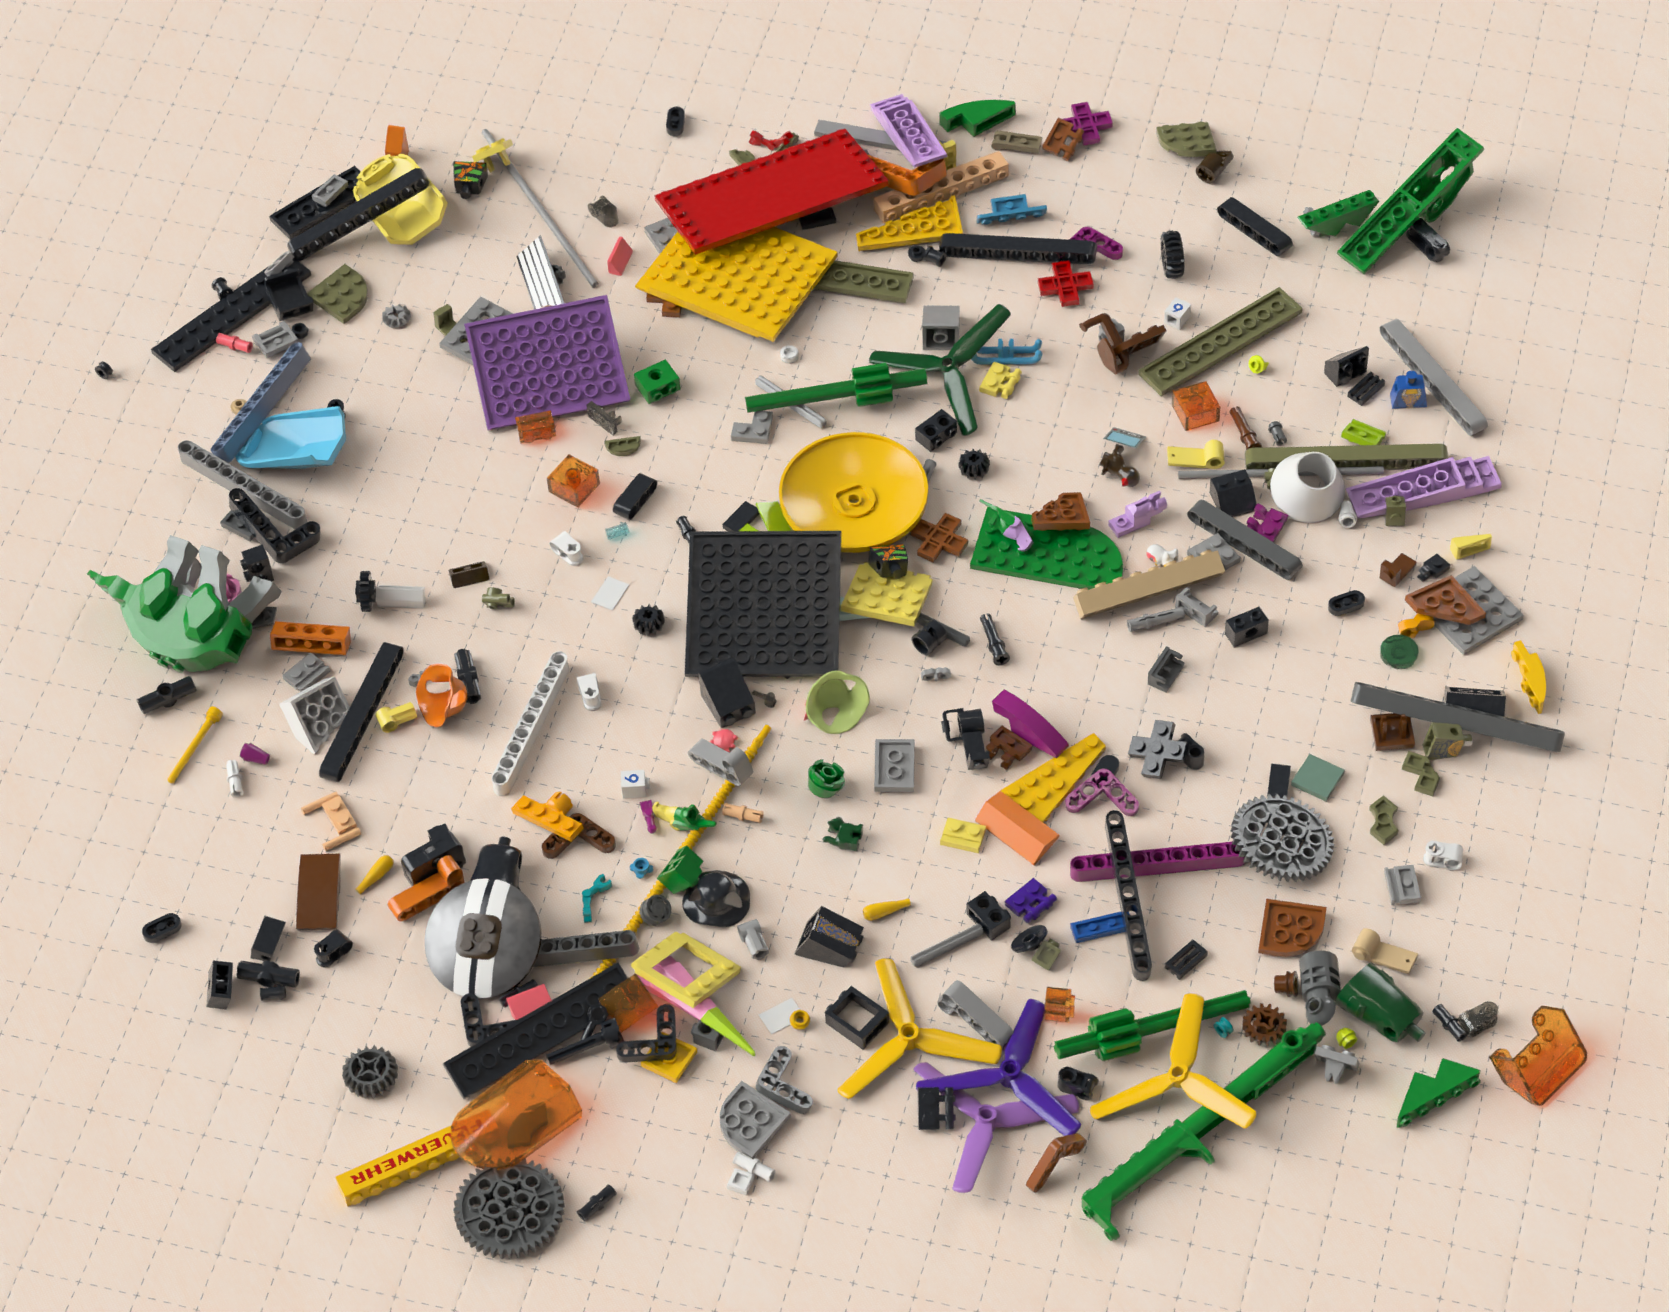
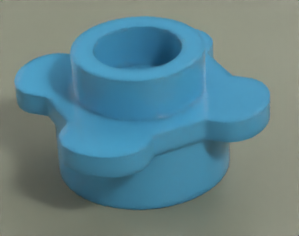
(641, 863)

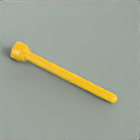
(213, 716)

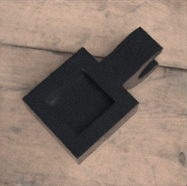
(1433, 566)

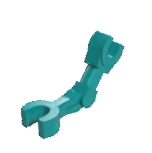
(587, 895)

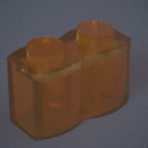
(1059, 1004)

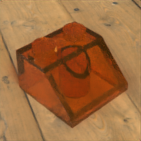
(628, 1002)

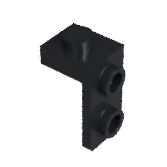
(974, 750)

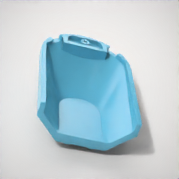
(296, 440)

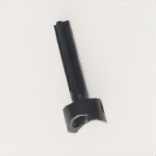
(609, 1034)

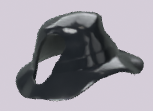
(711, 907)

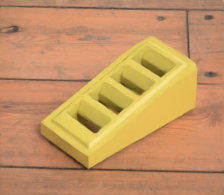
(1470, 545)

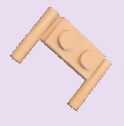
(339, 817)

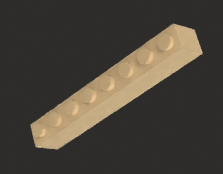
(1148, 584)

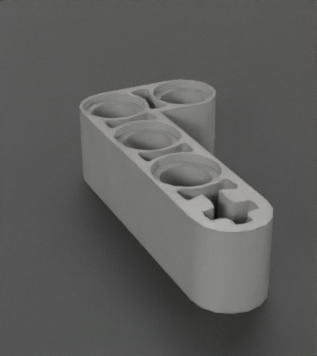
(730, 766)
(975, 1013)

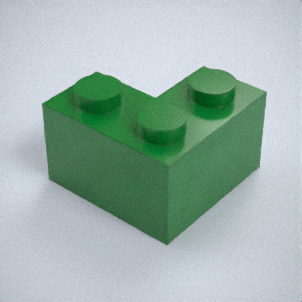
(681, 870)

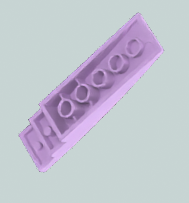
(908, 130)
(1426, 485)

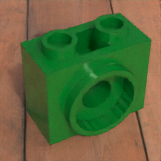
(657, 381)

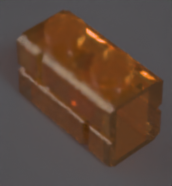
(535, 427)

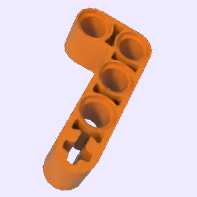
(427, 891)

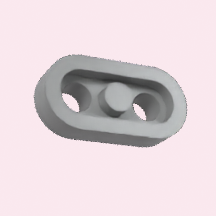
(282, 261)

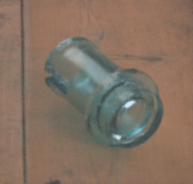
(618, 530)

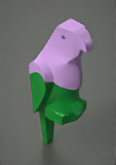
(1009, 526)

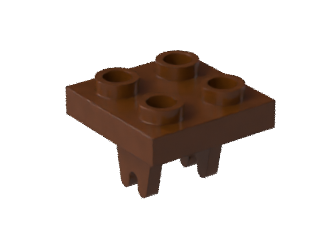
(1392, 731)

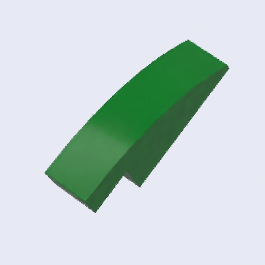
(977, 115)

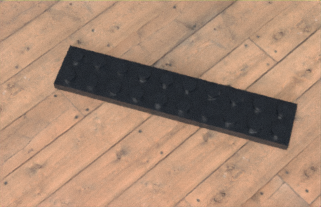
(220, 318)
(530, 1034)

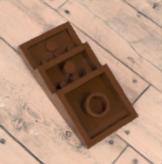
(318, 891)

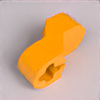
(1411, 627)

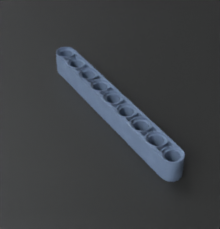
(261, 403)

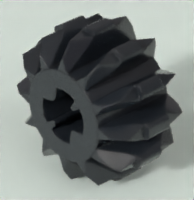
(974, 463)
(648, 619)

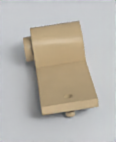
(1371, 949)

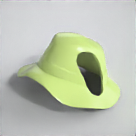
(833, 692)

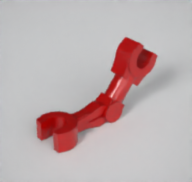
(757, 139)

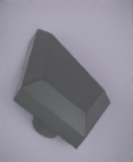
(265, 618)

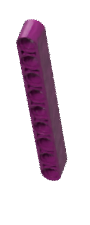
(1188, 862)

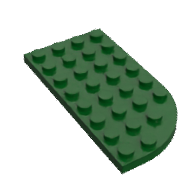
(1055, 557)

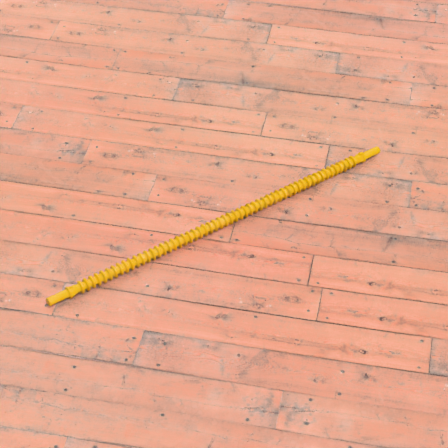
(713, 807)

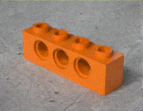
(310, 638)

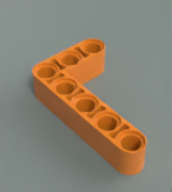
(912, 181)

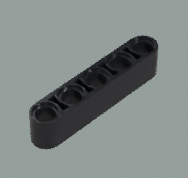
(1254, 226)

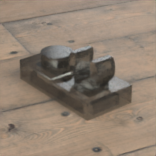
(605, 420)

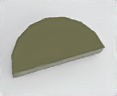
(741, 156)
(623, 446)

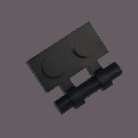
(929, 1108)

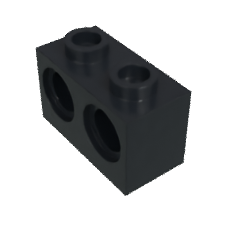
(936, 430)
(256, 564)
(987, 916)

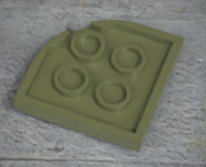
(1187, 139)
(341, 294)

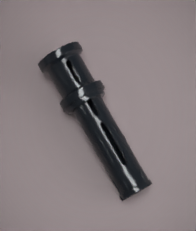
(996, 645)

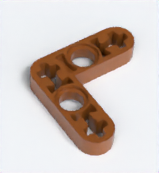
(1057, 1149)

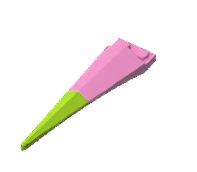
(705, 1011)

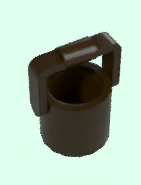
(1213, 165)

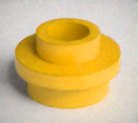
(802, 1015)

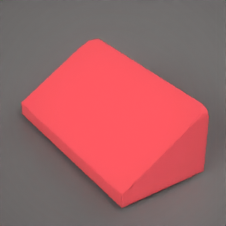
(619, 257)
(528, 1001)

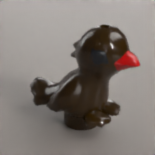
(1115, 465)

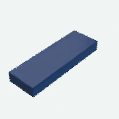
(1097, 927)

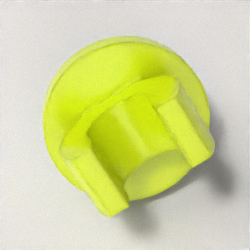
(1257, 364)

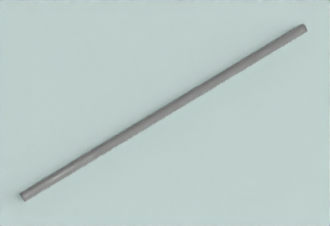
(545, 216)

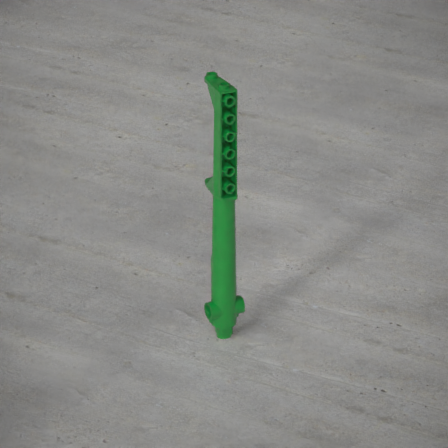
(1184, 1136)

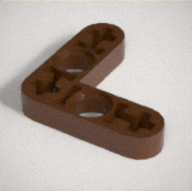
(595, 841)

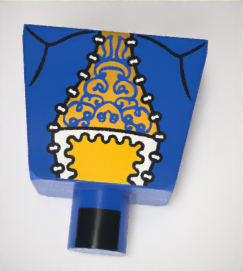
(1408, 391)

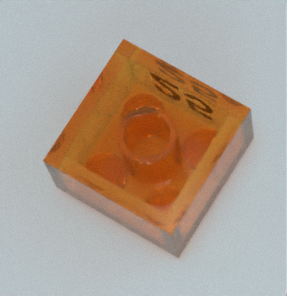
(1196, 406)
(573, 480)

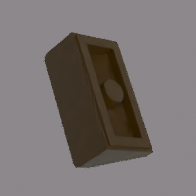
(469, 574)

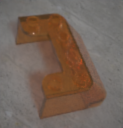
(1546, 1060)

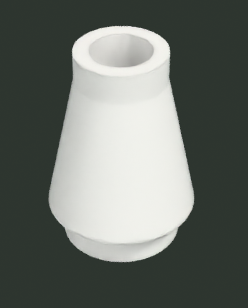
(1347, 515)

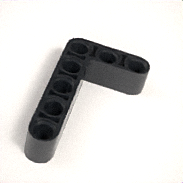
(268, 530)

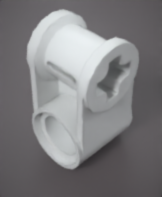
(567, 548)
(589, 690)
(1445, 855)

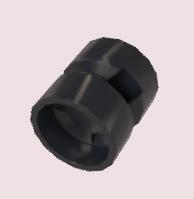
(929, 637)

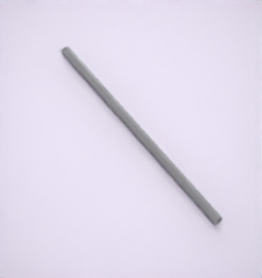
(1260, 472)

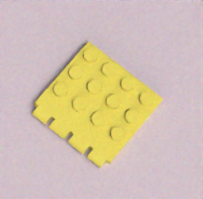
(887, 597)

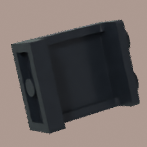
(288, 294)

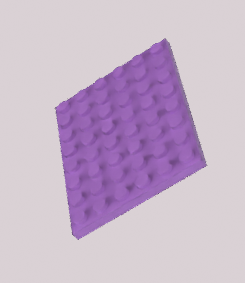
(547, 361)

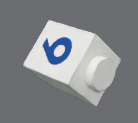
(1177, 313)
(634, 784)

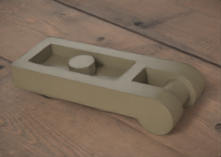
(1016, 142)

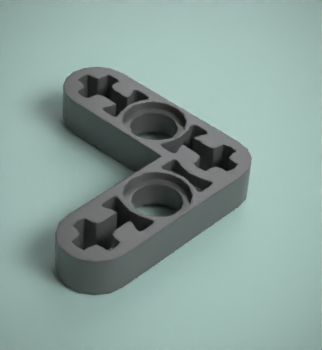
(773, 1080)

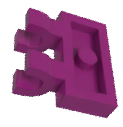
(1272, 522)

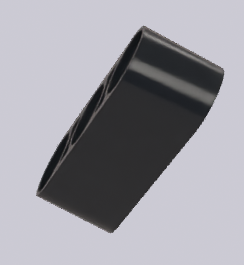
(634, 496)

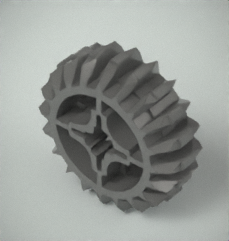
(371, 1065)

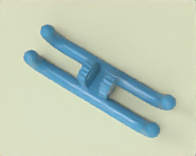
(1006, 354)

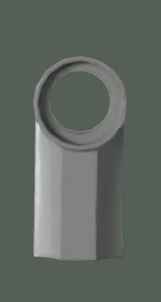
(752, 935)

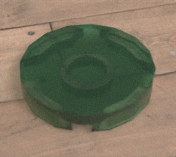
(1399, 651)

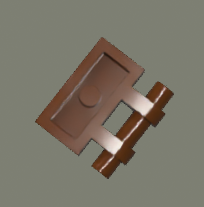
(1057, 137)

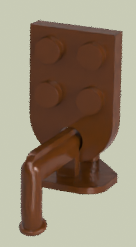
(1120, 349)

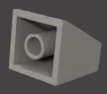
(940, 327)

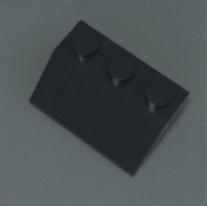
(1478, 699)

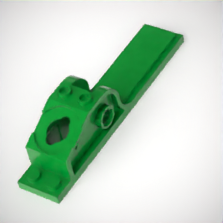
(1418, 197)

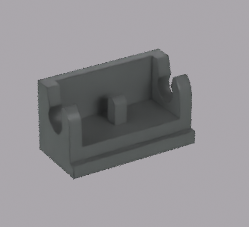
(1165, 669)

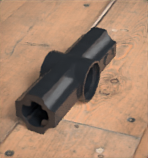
(468, 675)
(166, 695)
(268, 973)

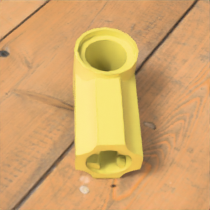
(391, 718)

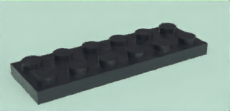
(306, 213)

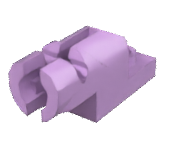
(1138, 514)

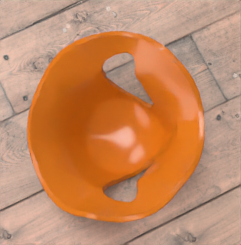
(439, 706)

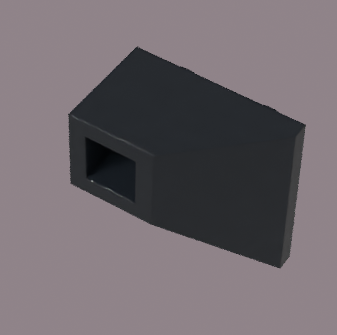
(1347, 366)

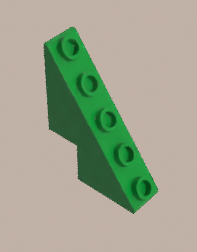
(1334, 217)
(1432, 1092)

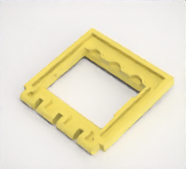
(700, 988)

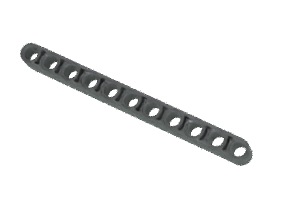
(1467, 718)

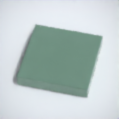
(1317, 777)

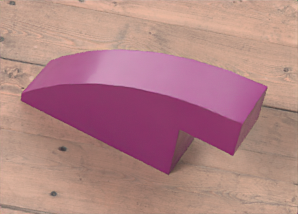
(1029, 724)

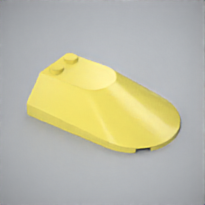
(410, 219)

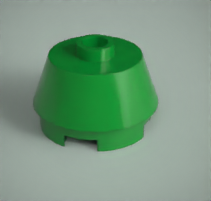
(825, 779)

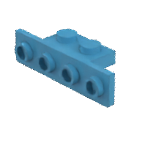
(1010, 207)

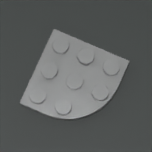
(750, 1119)

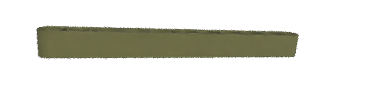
(1389, 456)

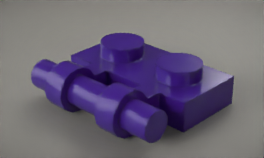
(1026, 897)

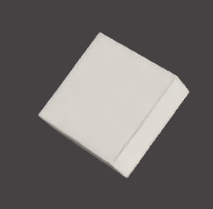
(740, 1181)

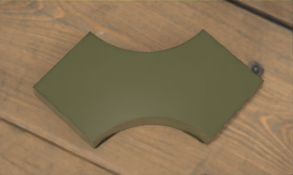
(1383, 812)

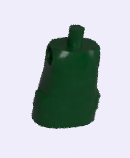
(1381, 1004)

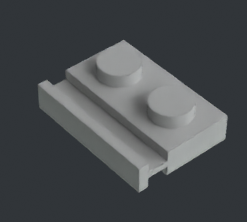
(306, 672)
(1402, 884)

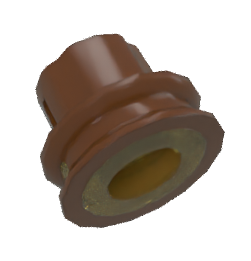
(1287, 984)

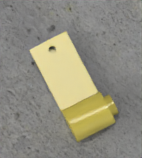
(1210, 457)

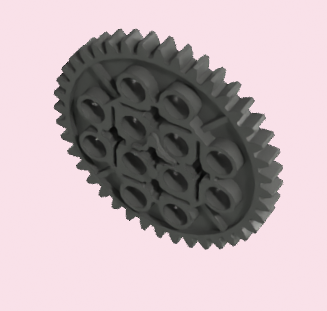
(1278, 856)
(472, 1220)

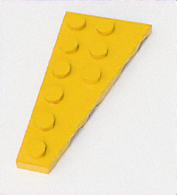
(914, 227)

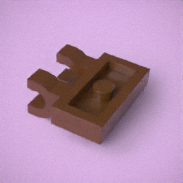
(1010, 743)

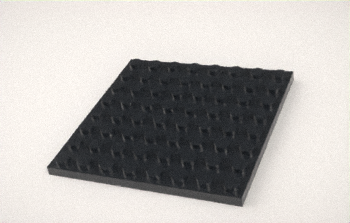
(764, 602)

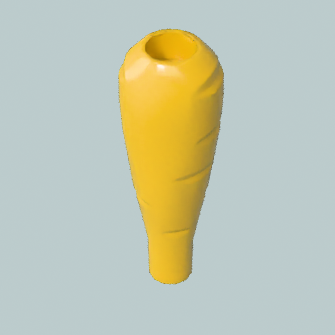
(377, 871)
(879, 910)

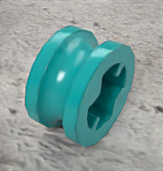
(1223, 1027)

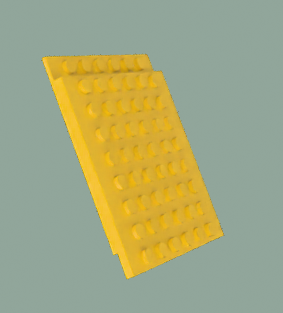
(744, 283)

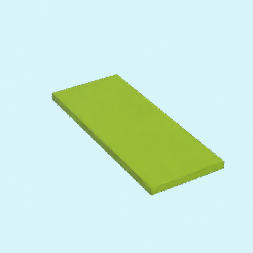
(773, 516)

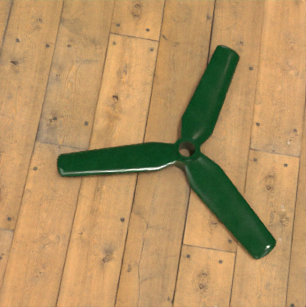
(960, 353)

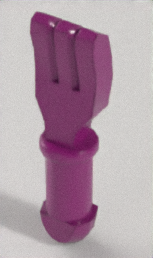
(646, 808)

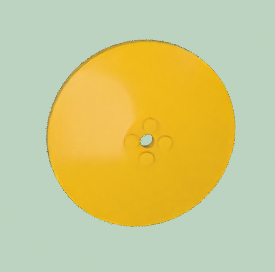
(859, 467)

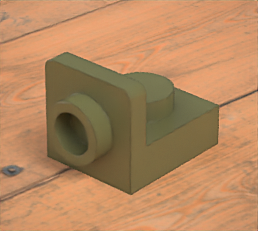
(1047, 953)

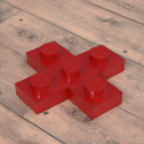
(1065, 283)

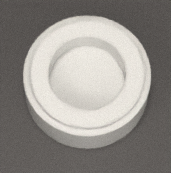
(789, 354)

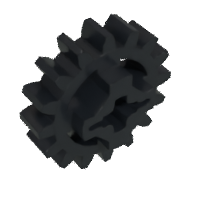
(365, 591)

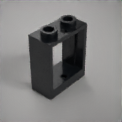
(870, 1030)

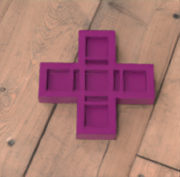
(1089, 122)

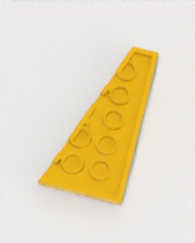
(1053, 781)

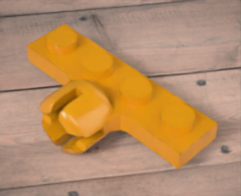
(550, 815)

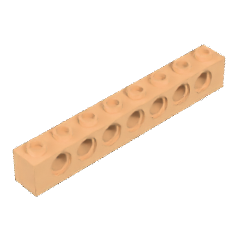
(957, 181)

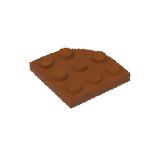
(1290, 928)

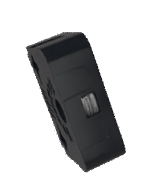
(423, 861)

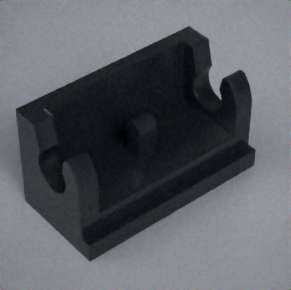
(267, 938)

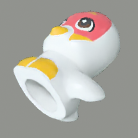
(1160, 556)

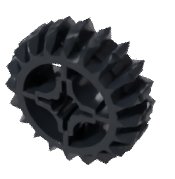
(1172, 254)

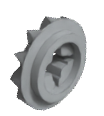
(389, 318)

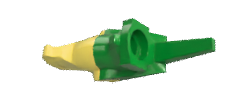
(682, 817)

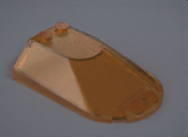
(514, 1117)

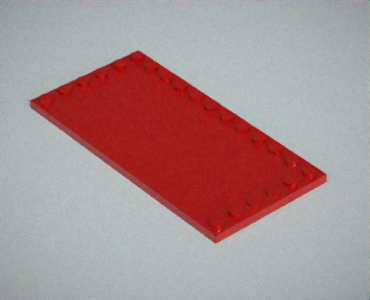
(770, 191)

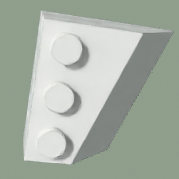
(316, 712)

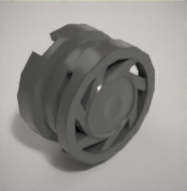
(654, 910)

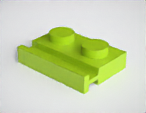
(1362, 433)

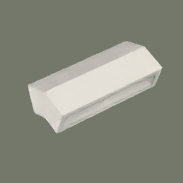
(400, 596)

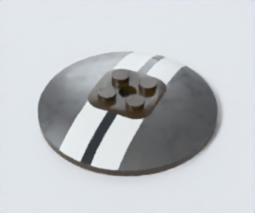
(508, 945)

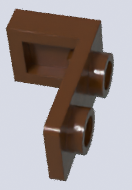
(1397, 570)

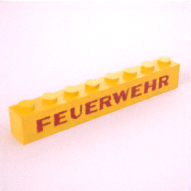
(396, 1167)

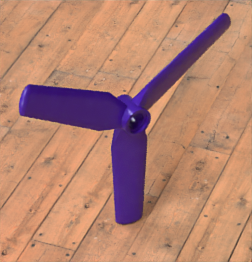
(1011, 1074)

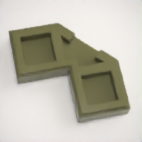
(1420, 765)

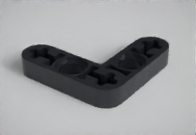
(482, 1031)
(661, 1042)

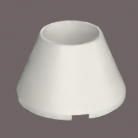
(1300, 500)

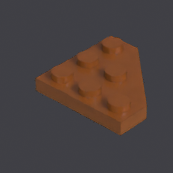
(1062, 514)
(1446, 601)

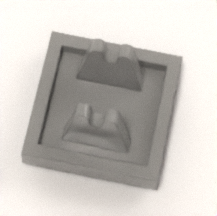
(1336, 1062)

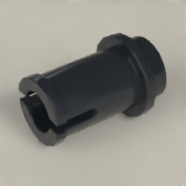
(273, 993)

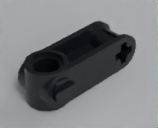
(1428, 240)

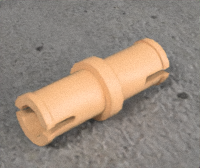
(742, 813)

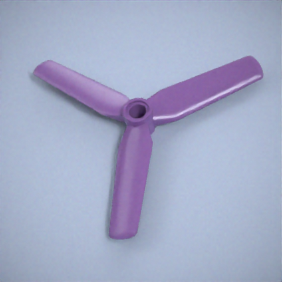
(986, 1121)

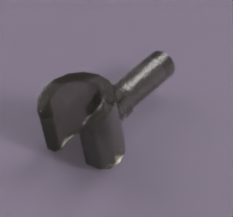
(769, 698)

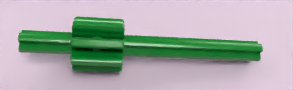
(869, 385)
(1120, 1034)

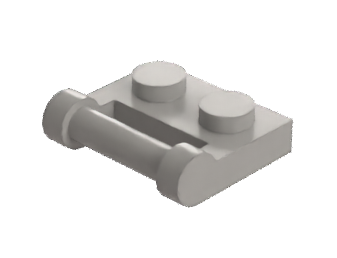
(275, 339)

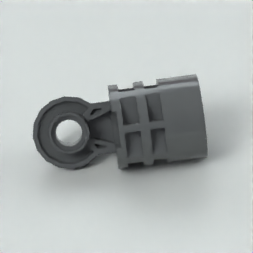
(1319, 985)

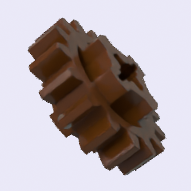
(1264, 1024)

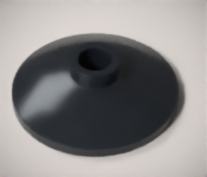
(1029, 939)

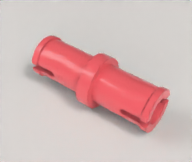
(234, 343)

